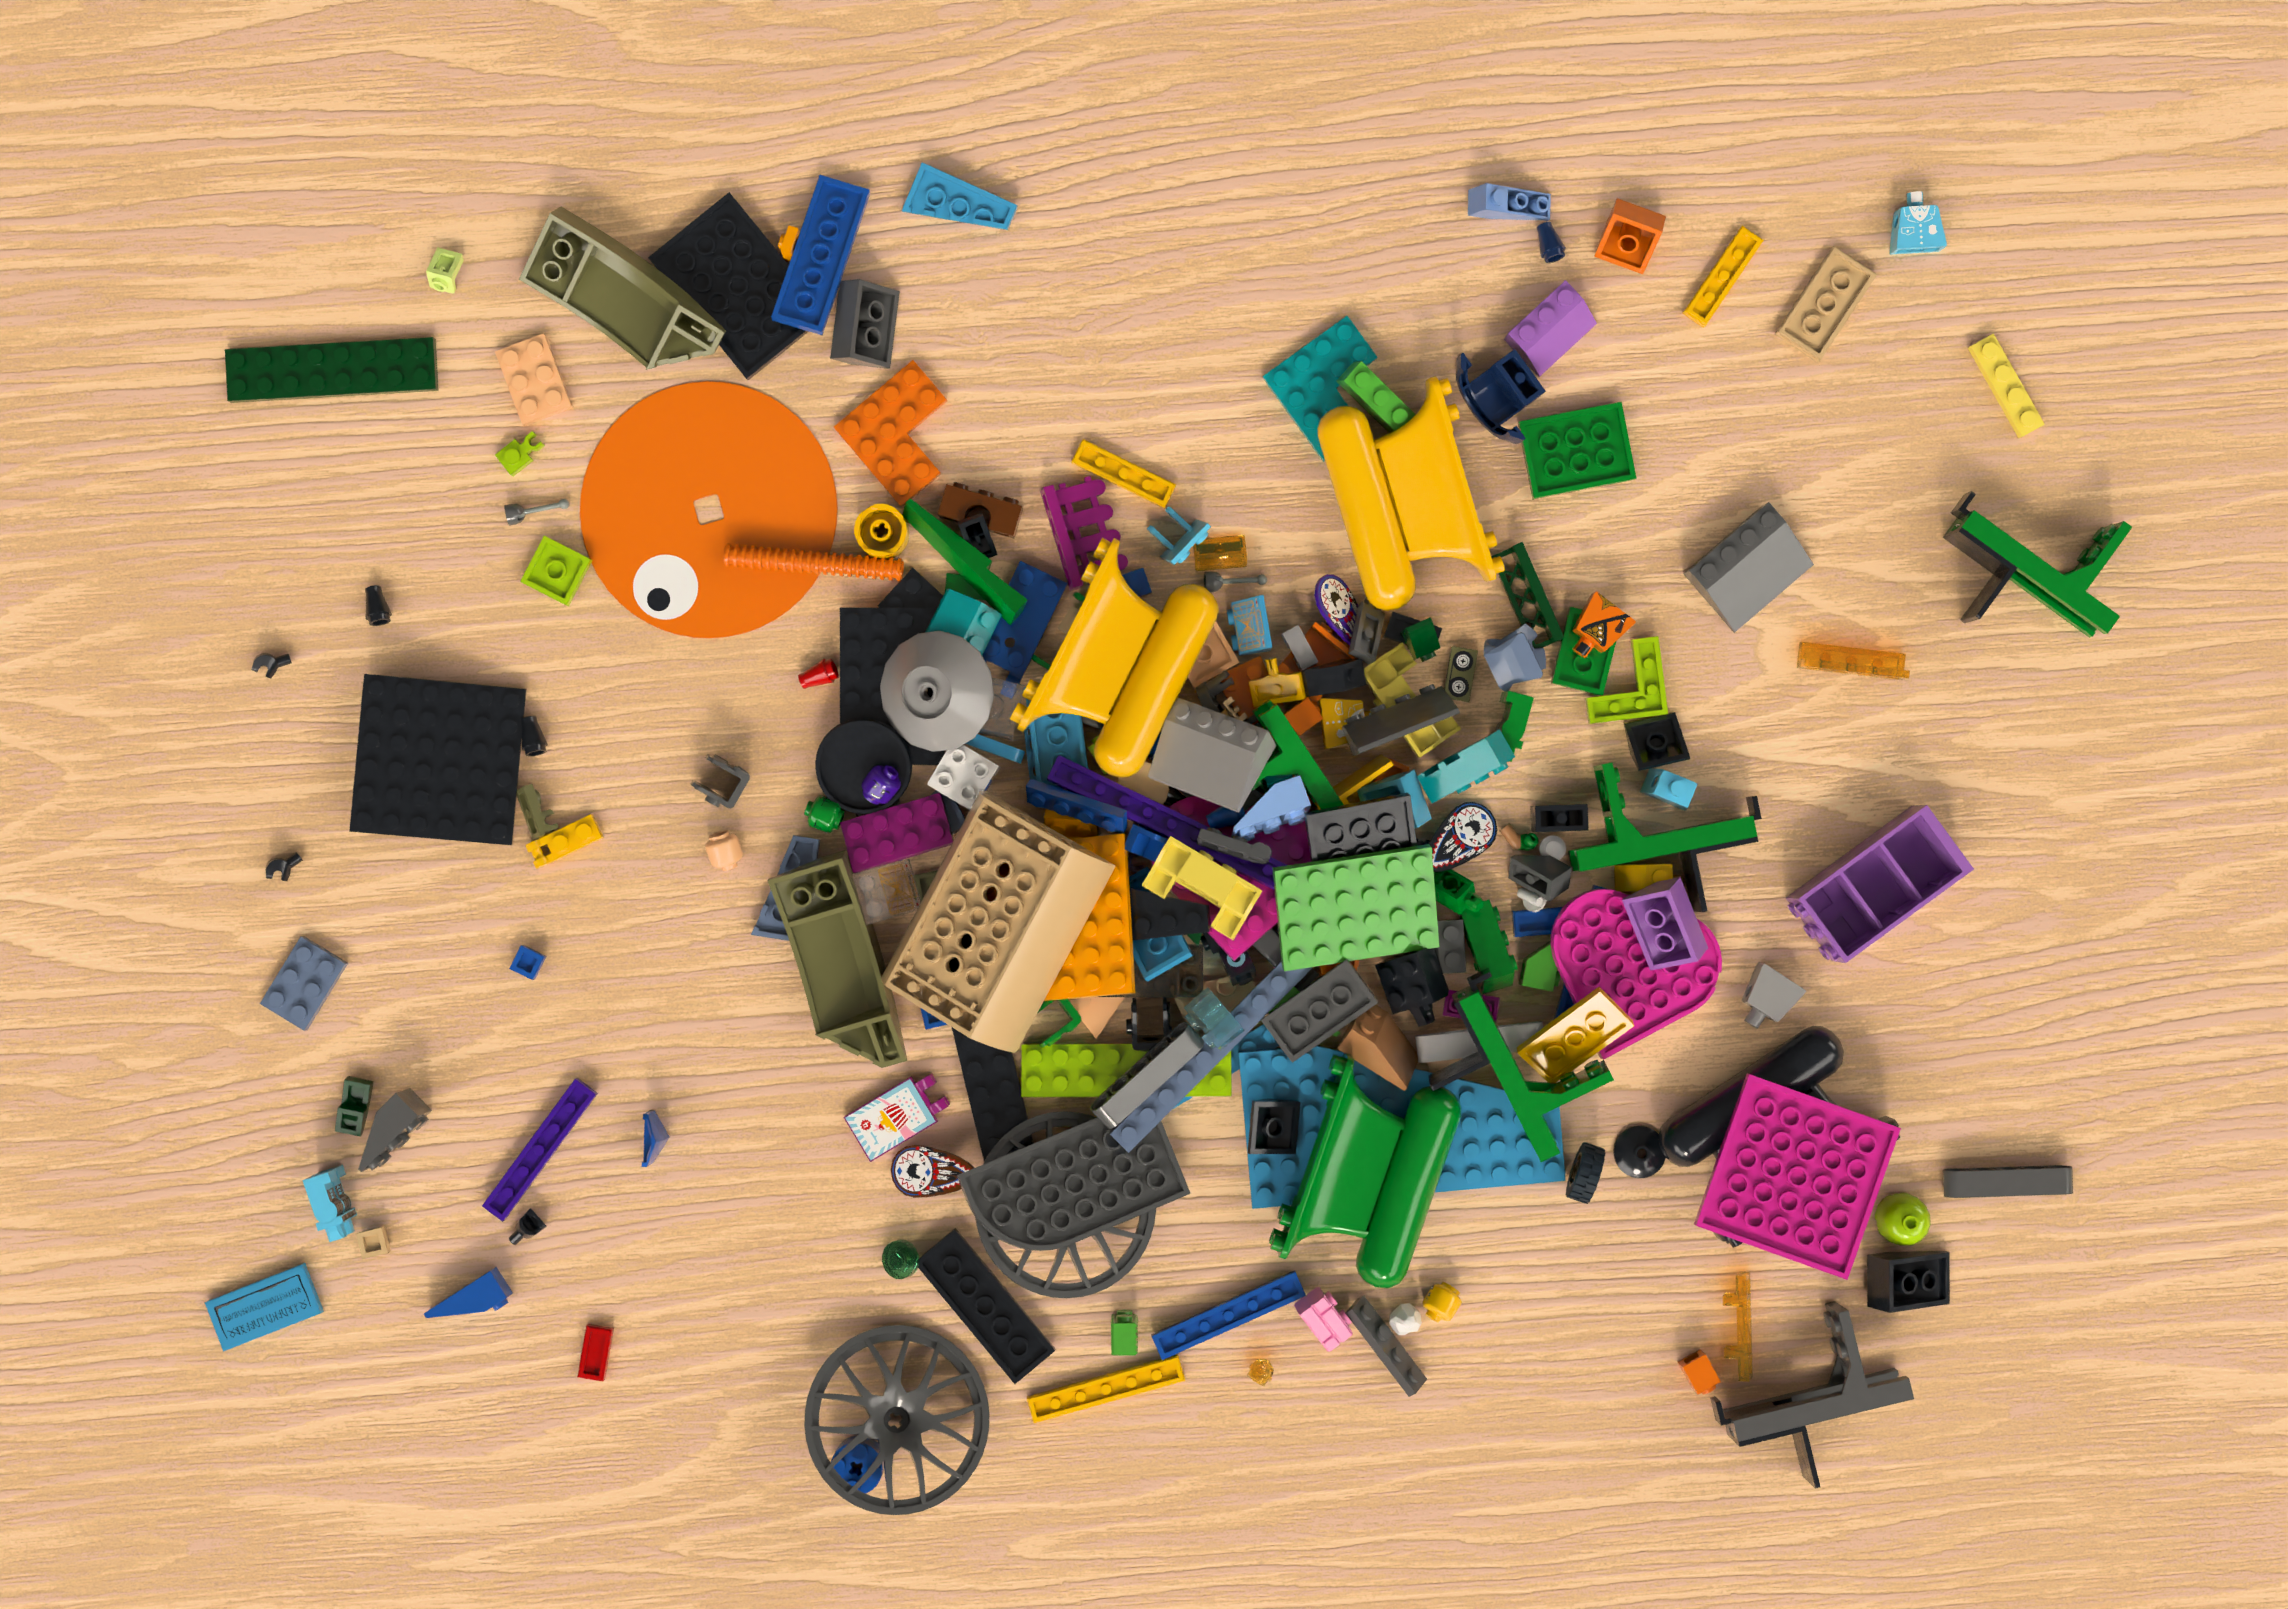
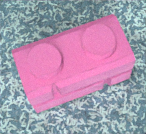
(1323, 1318)

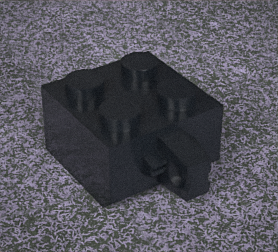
(1413, 983)

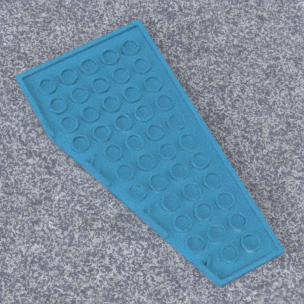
(1485, 1151)

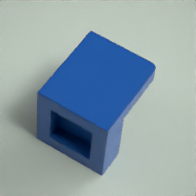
(1145, 842)

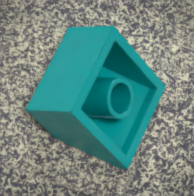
(965, 618)

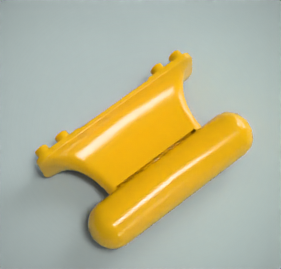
(1404, 496)
(1122, 663)

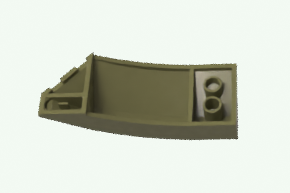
(618, 293)
(839, 959)

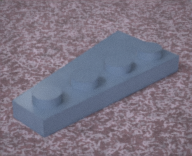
(800, 851)

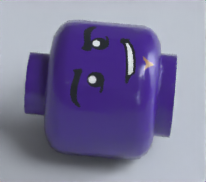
(881, 784)

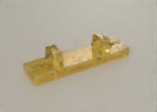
(1743, 1349)

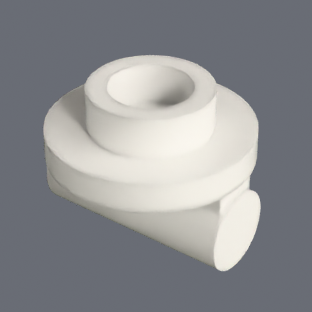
(1531, 900)

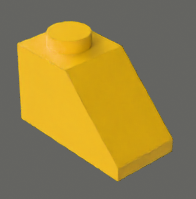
(1640, 876)

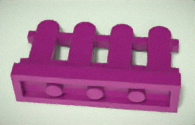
(1061, 524)

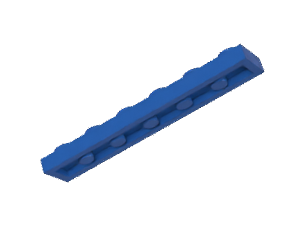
(1228, 1315)

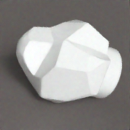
(1405, 1319)

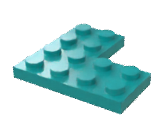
(1308, 378)

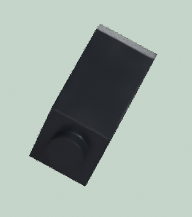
(1334, 677)

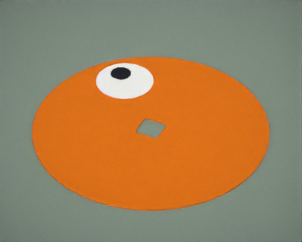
(695, 446)

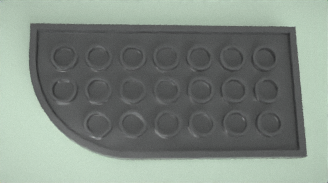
(1072, 1186)

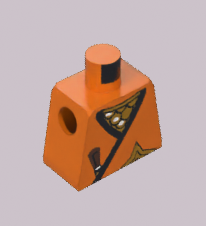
(1600, 625)

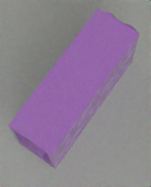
(1878, 884)

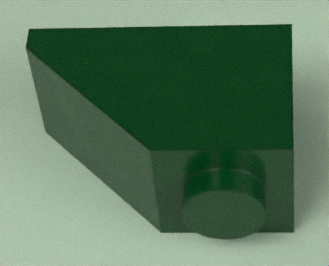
(1421, 640)

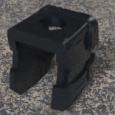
(1147, 1042)

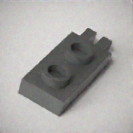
(1366, 632)

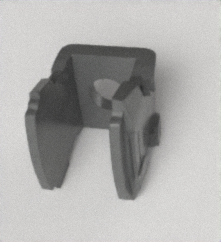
(713, 797)

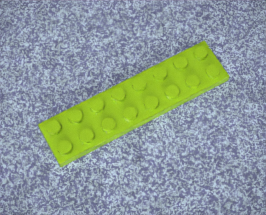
(1093, 1068)

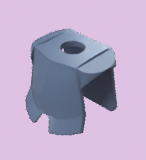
(1515, 658)

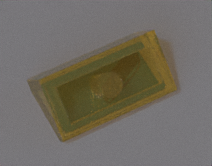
(1220, 553)

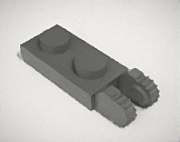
(1234, 846)

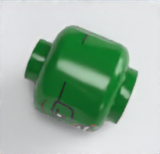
(824, 814)

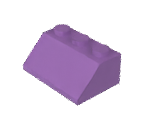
(1551, 328)
(1665, 924)

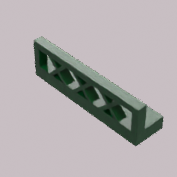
(1535, 591)

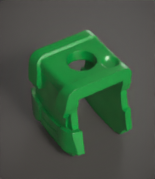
(1070, 1026)

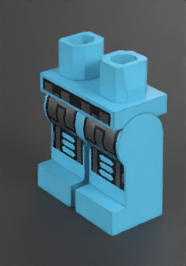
(330, 1203)

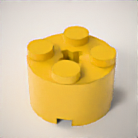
(873, 519)

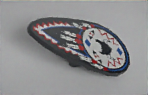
(1462, 836)

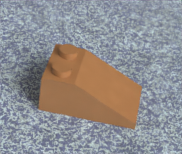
(1380, 1046)

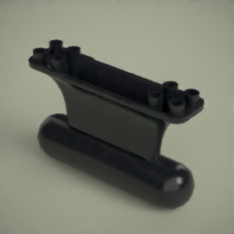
(1794, 1064)

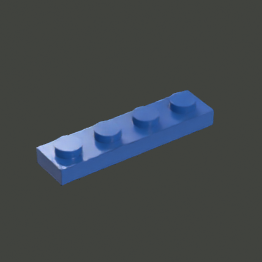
(1076, 806)

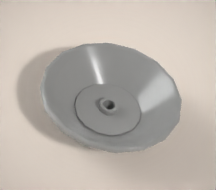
(959, 686)

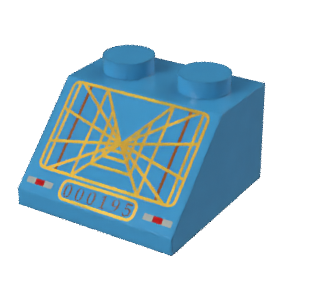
(1250, 626)

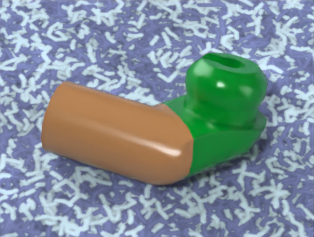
(1519, 841)

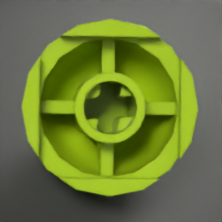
(1902, 1219)

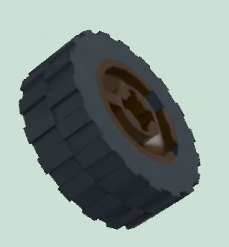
(1585, 1173)

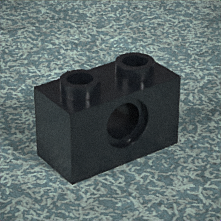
(1559, 818)

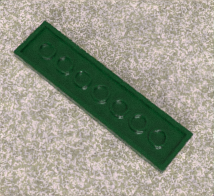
(331, 370)

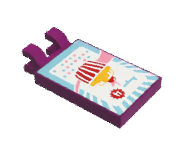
(895, 1116)

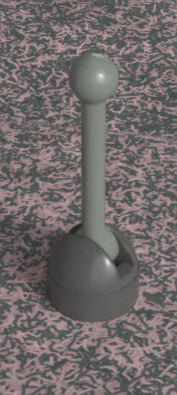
(516, 513)
(1214, 581)

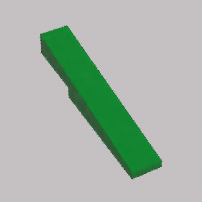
(967, 562)

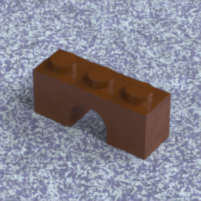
(959, 501)

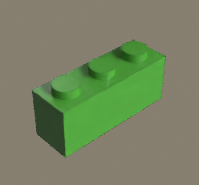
(1375, 397)

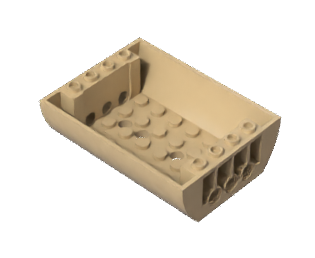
(1015, 938)

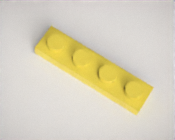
(2006, 386)

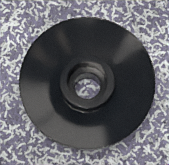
(1626, 1151)

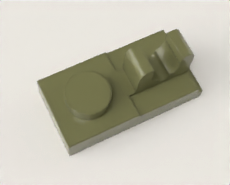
(530, 804)

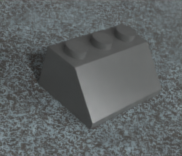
(864, 324)

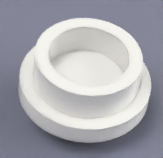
(1552, 846)

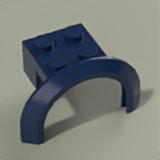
(1499, 393)

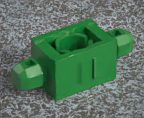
(1456, 892)

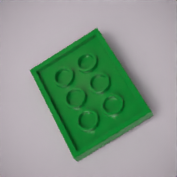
(1577, 450)

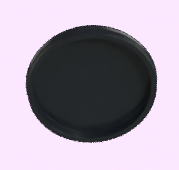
(850, 754)

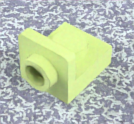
(444, 269)

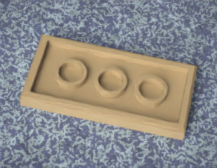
(1825, 304)

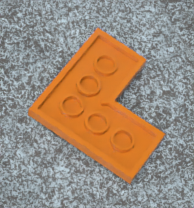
(881, 428)

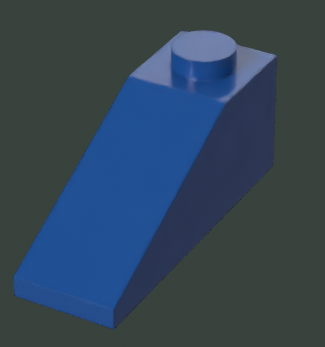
(476, 1297)

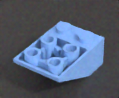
(1280, 805)

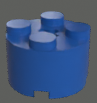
(862, 1453)

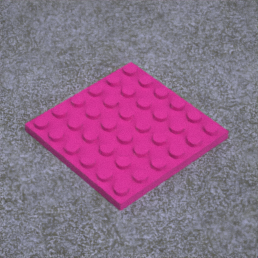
(1797, 1176)

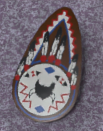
(927, 1171)

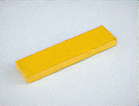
(1723, 276)
(1123, 473)

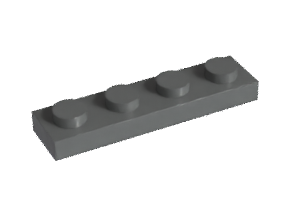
(1386, 1346)

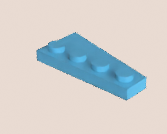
(953, 199)

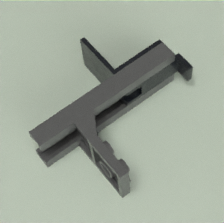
(1844, 1395)

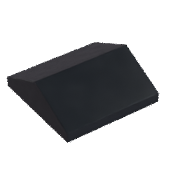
(1656, 741)
(1273, 1126)

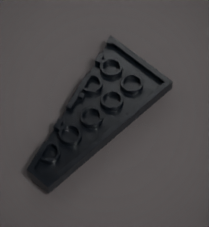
(1166, 917)

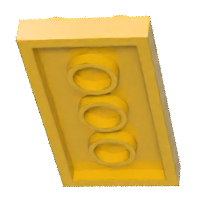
(1575, 1036)

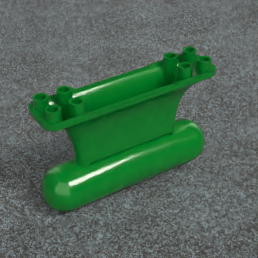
(1371, 1174)

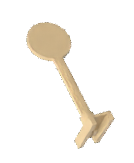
(1156, 790)

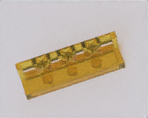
(1852, 661)

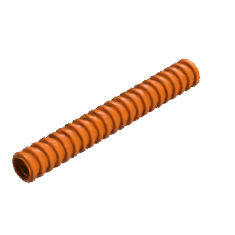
(812, 561)

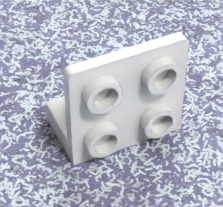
(962, 775)

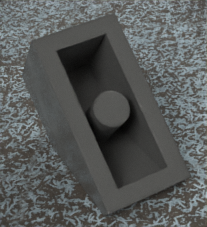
(1540, 874)

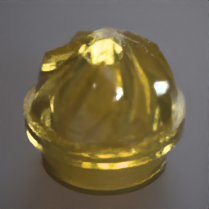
(1260, 1371)

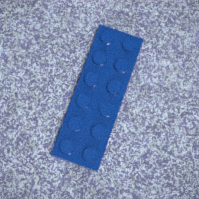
(820, 255)

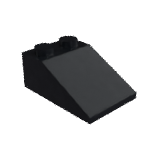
(1908, 1280)

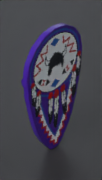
(1336, 605)

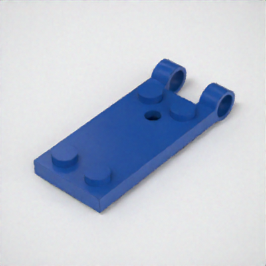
(1027, 630)

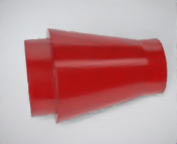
(821, 673)

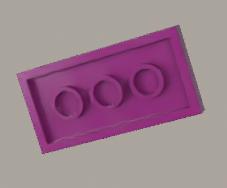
(897, 833)

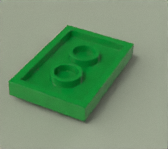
(1577, 672)

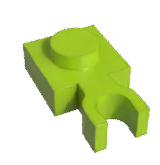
(516, 455)

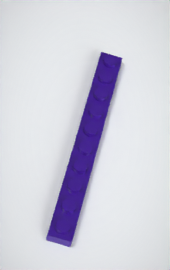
(1151, 815)

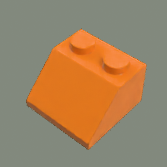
(1630, 236)

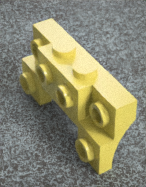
(1388, 684)
(1206, 879)

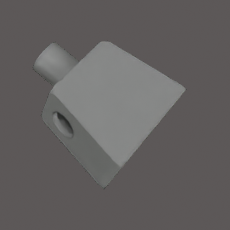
(1769, 995)

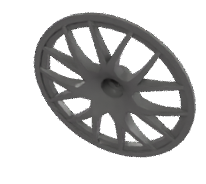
(1048, 1288)
(912, 1424)

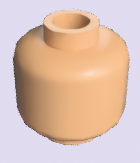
(724, 850)

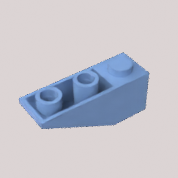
(1508, 203)

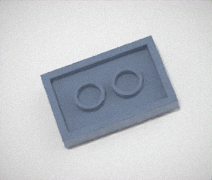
(303, 983)

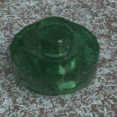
(900, 1259)

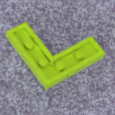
(1650, 694)

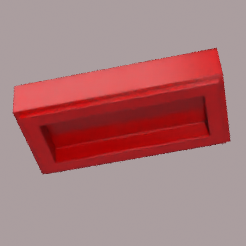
(595, 1352)

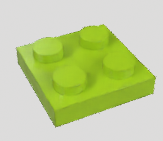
(556, 570)

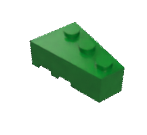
(1489, 947)

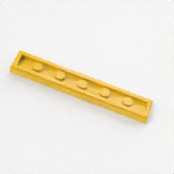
(1105, 1388)

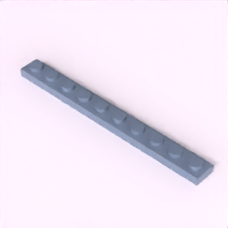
(1167, 1096)

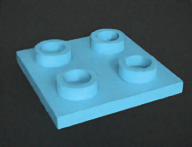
(1194, 534)

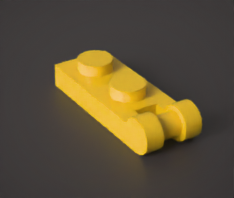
(565, 841)

